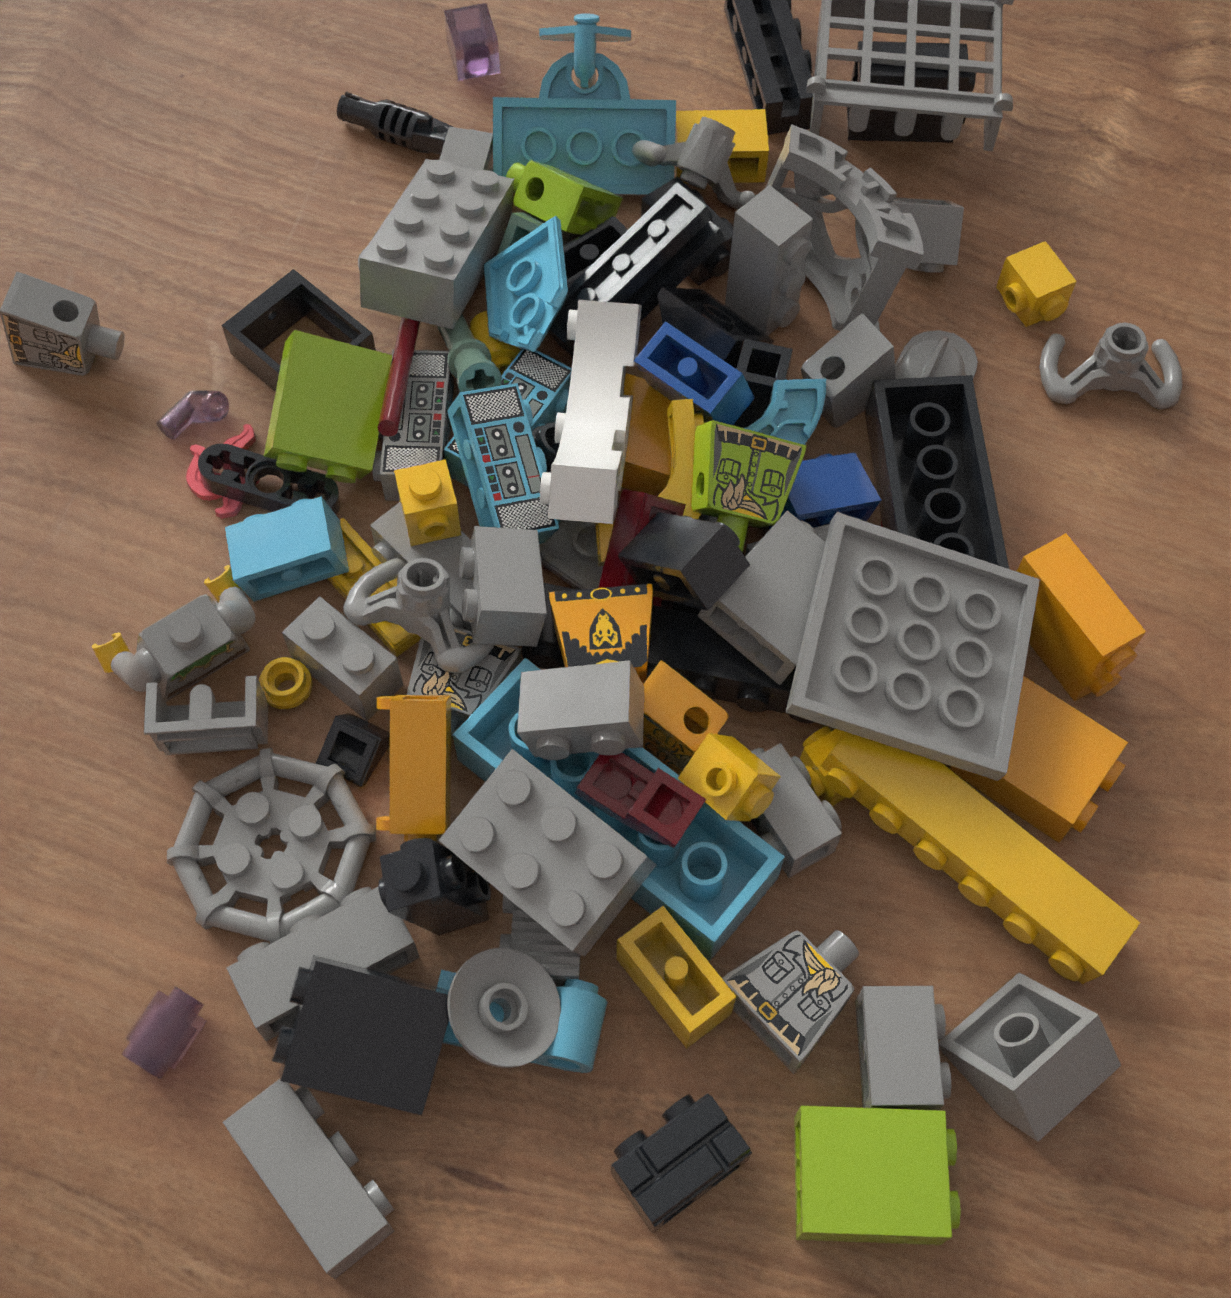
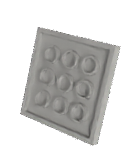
(915, 647)

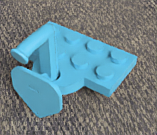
(587, 127)

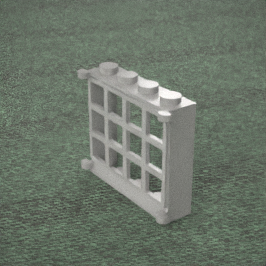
(929, 18)

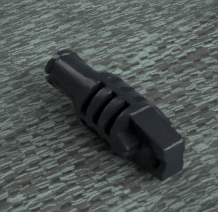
(395, 123)

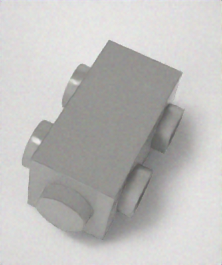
(796, 818)

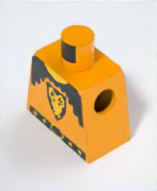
(604, 625)

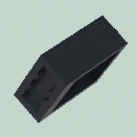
(289, 301)

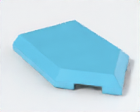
(527, 287)

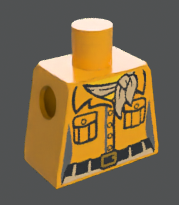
(677, 717)

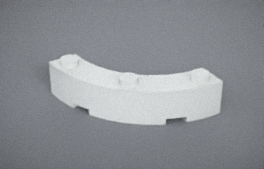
(597, 415)

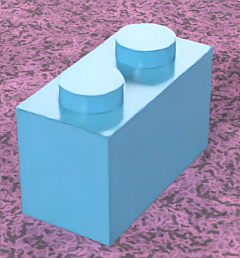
(286, 548)

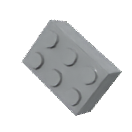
(547, 853)

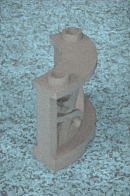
(883, 234)

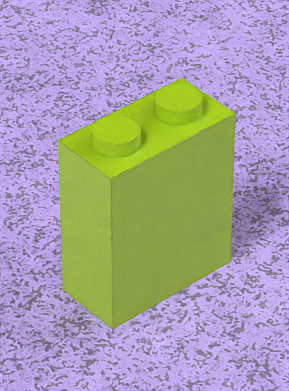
(327, 407)
(874, 1175)

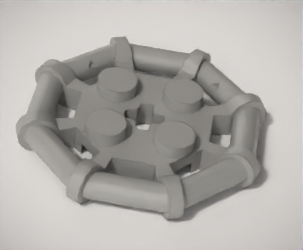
(258, 818)

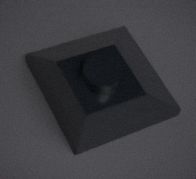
(708, 322)

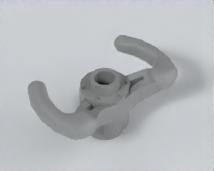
(701, 159)
(1115, 366)
(418, 605)

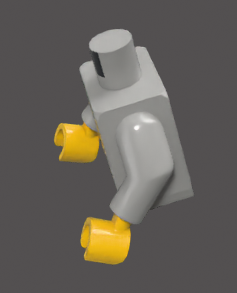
(186, 642)

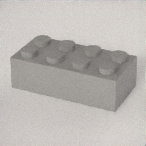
(436, 243)

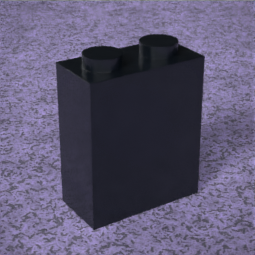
(927, 126)
(363, 1035)

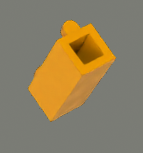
(418, 765)

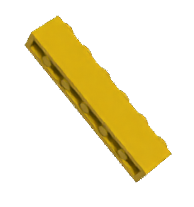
(984, 853)

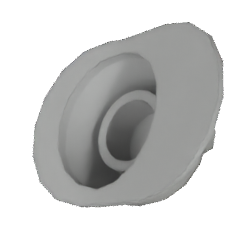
(936, 355)

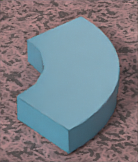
(793, 410)

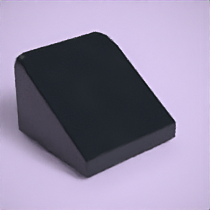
(354, 747)

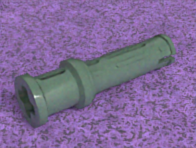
(469, 358)

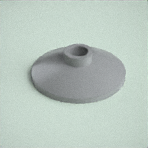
(528, 1004)

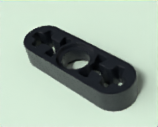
(258, 466)

